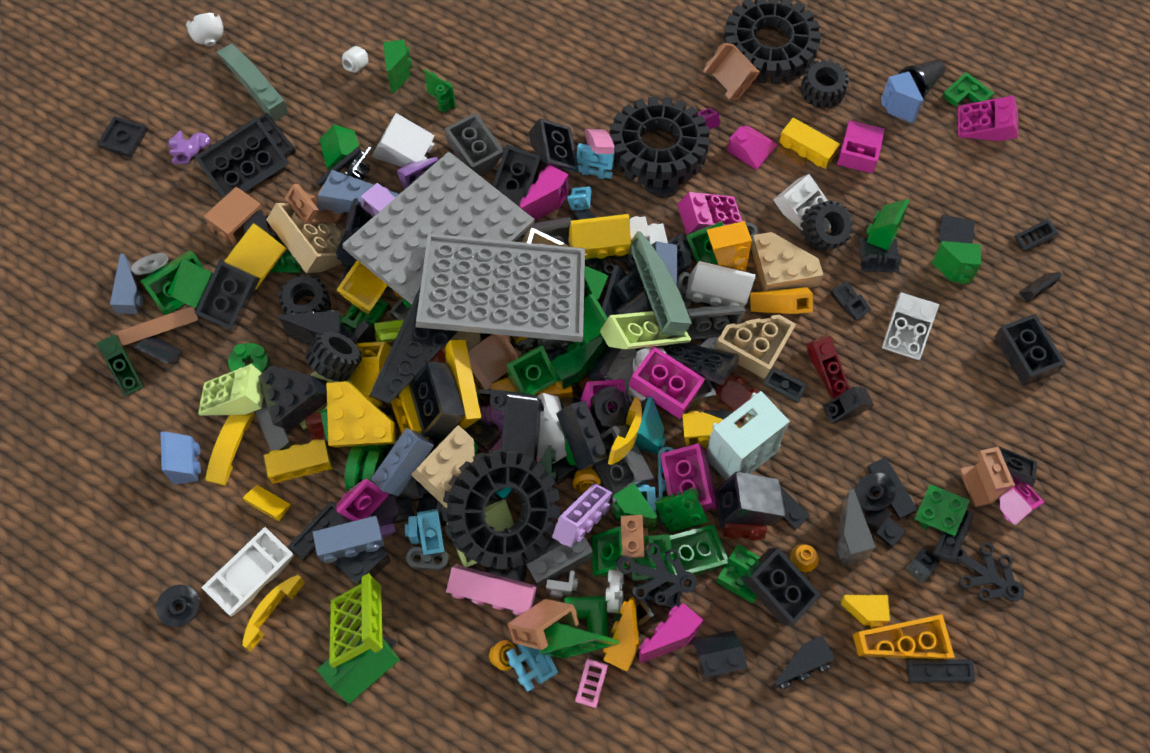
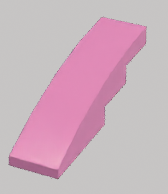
(599, 141)

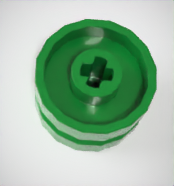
(362, 465)

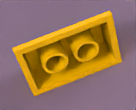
(601, 236)

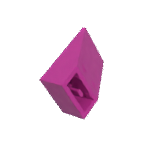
(989, 119)
(861, 146)
(546, 194)
(704, 210)
(673, 635)

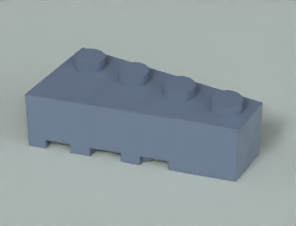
(340, 191)

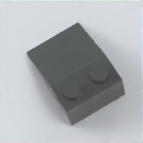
(853, 537)

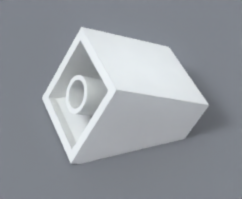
(403, 142)

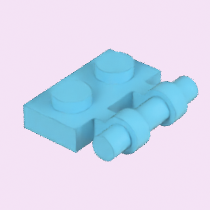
(589, 158)
(540, 665)

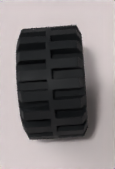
(826, 73)
(839, 222)
(301, 287)
(333, 356)

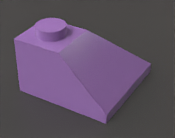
(409, 173)

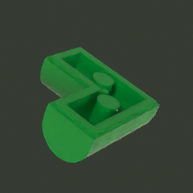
(594, 610)

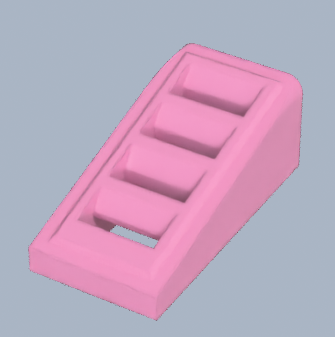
(586, 701)

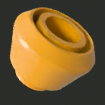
(585, 479)
(804, 557)
(498, 654)

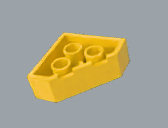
(355, 419)

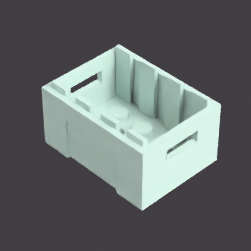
(753, 443)

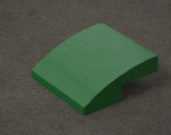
(190, 283)
(664, 544)
(730, 576)

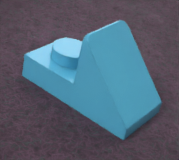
(430, 532)

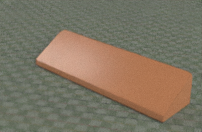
(157, 325)

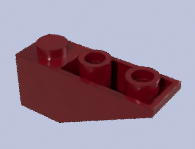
(827, 364)

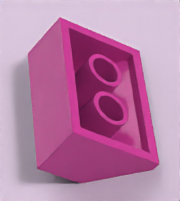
(667, 382)
(689, 469)

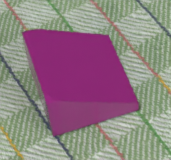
(711, 117)

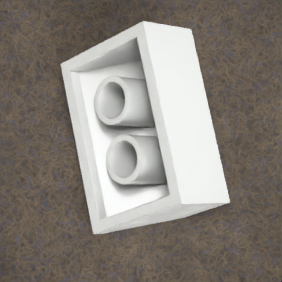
(719, 285)

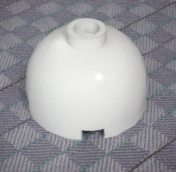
(205, 29)

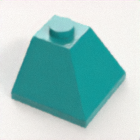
(651, 429)

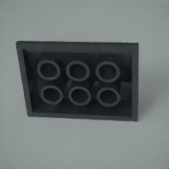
(242, 158)

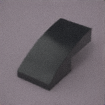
(849, 301)

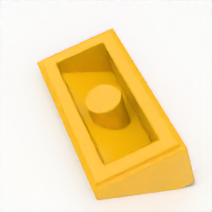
(267, 502)

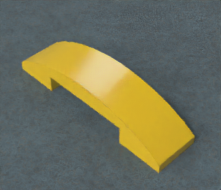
(623, 445)
(226, 447)
(252, 633)

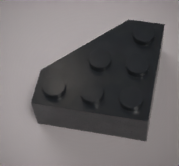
(291, 395)

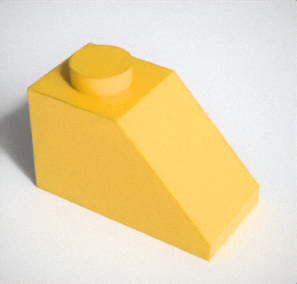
(868, 609)

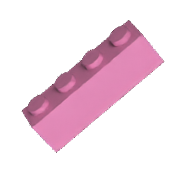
(491, 589)

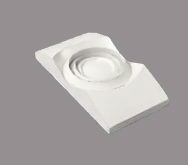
(248, 572)

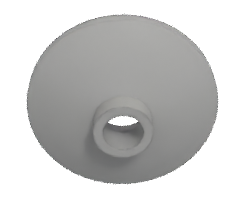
(149, 263)

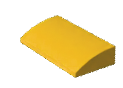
(256, 252)
(362, 287)
(458, 359)

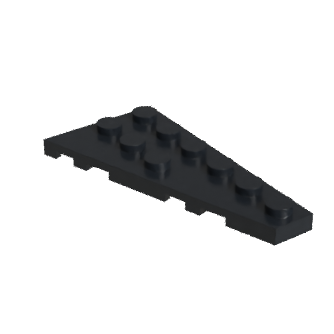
(408, 355)
(704, 361)

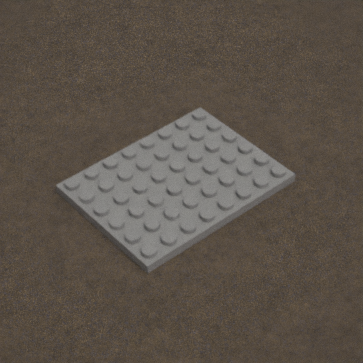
(442, 202)
(502, 288)

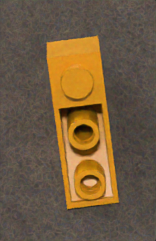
(782, 301)
(627, 634)

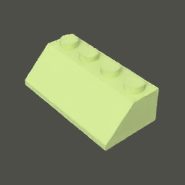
(637, 331)

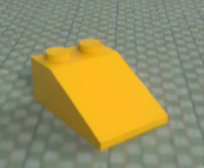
(699, 428)

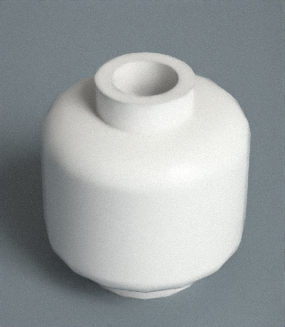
(355, 59)

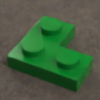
(967, 87)

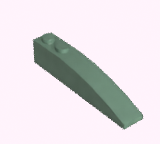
(254, 82)
(660, 288)

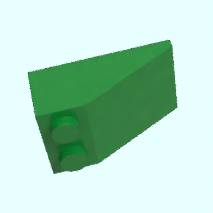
(699, 550)
(570, 641)

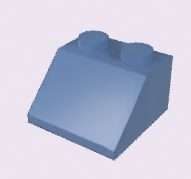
(902, 97)
(179, 458)

